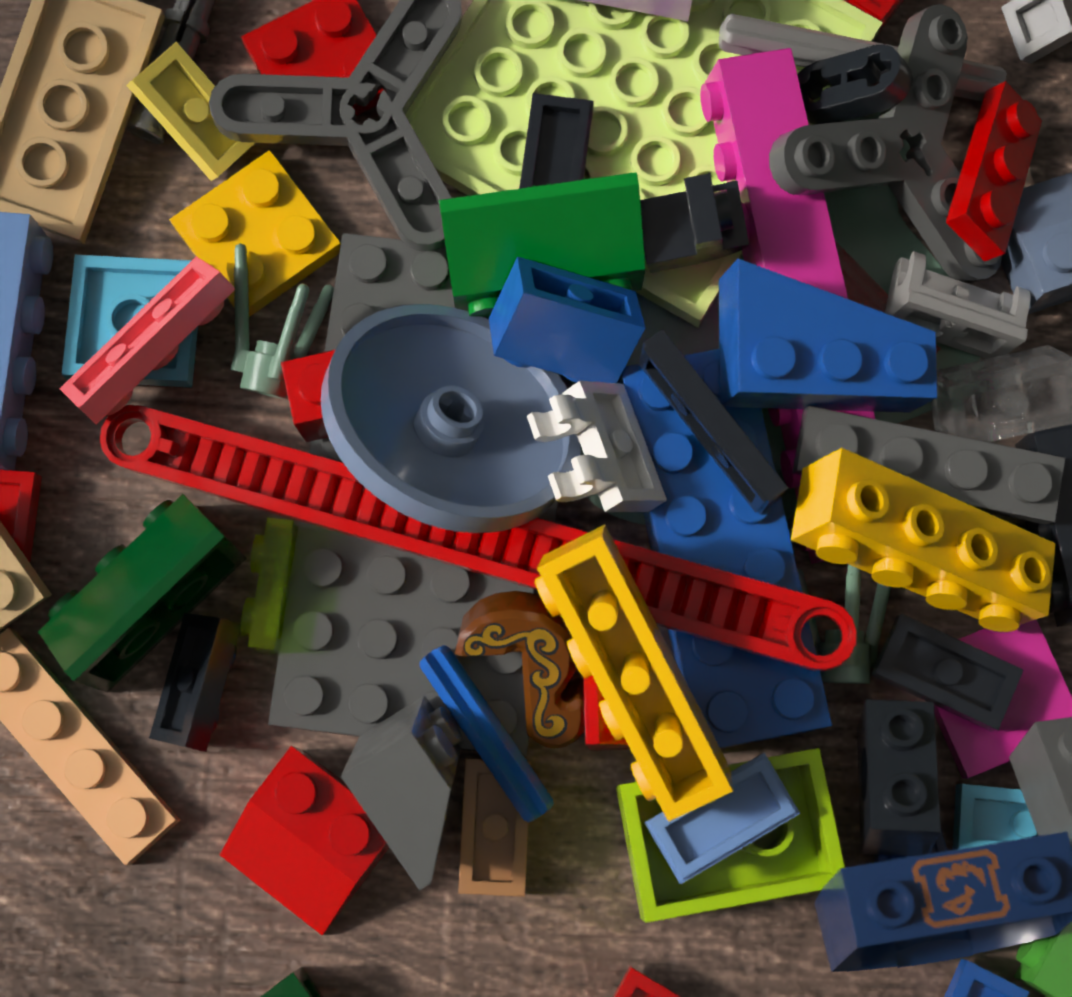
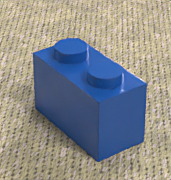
(565, 323)

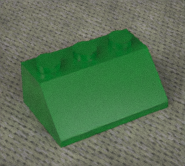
(571, 225)

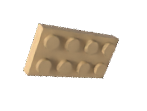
(70, 106)

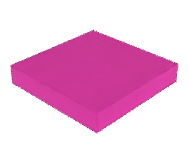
(1037, 698)

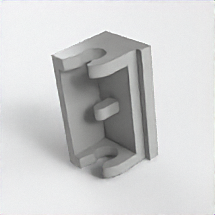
(958, 311)

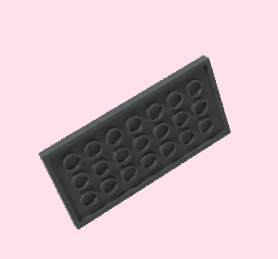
(364, 610)

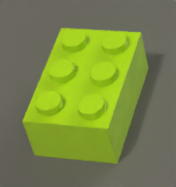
(782, 863)

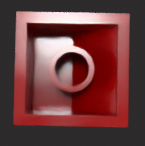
(305, 840)

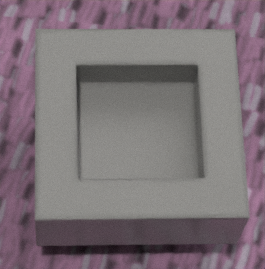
(1038, 26)

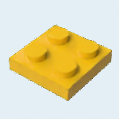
(268, 216)

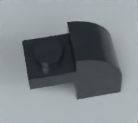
(693, 224)

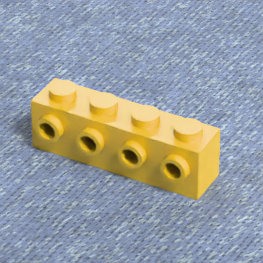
(923, 541)
(635, 673)

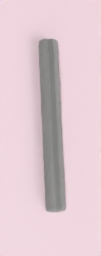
(751, 35)

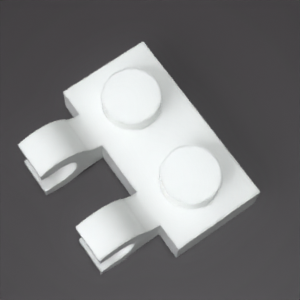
(614, 449)

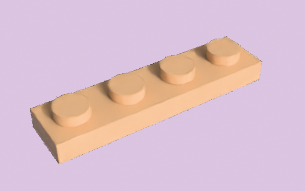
(78, 754)

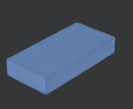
(725, 824)

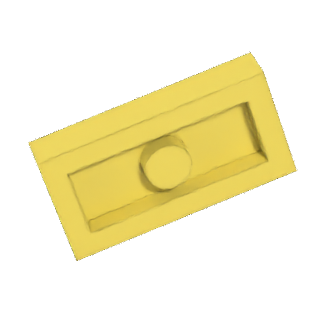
(179, 100)

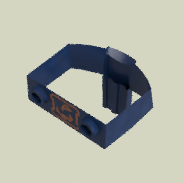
(946, 903)

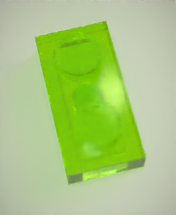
(273, 560)

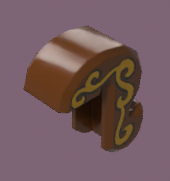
(523, 624)

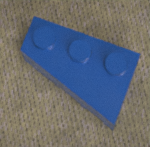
(812, 348)

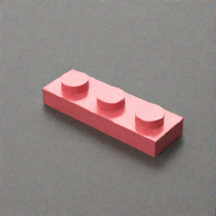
(148, 340)

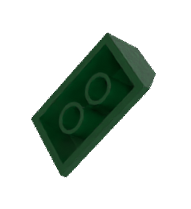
(139, 594)

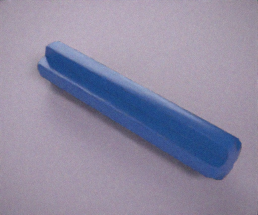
(486, 733)

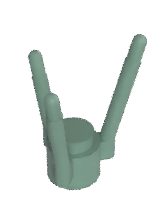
(263, 366)
(865, 653)

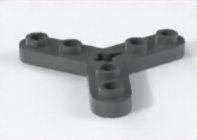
(321, 113)
(867, 151)

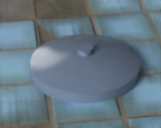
(442, 420)

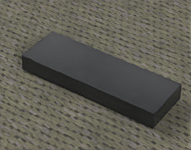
(710, 423)

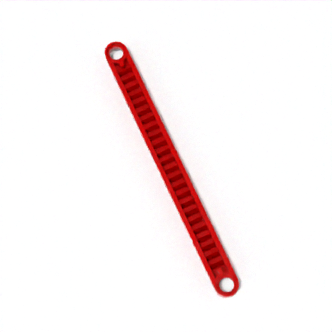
(326, 494)

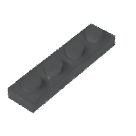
(974, 471)

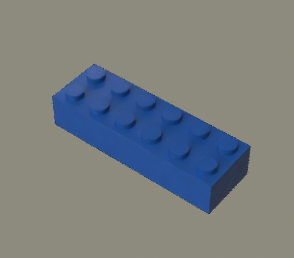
(711, 524)

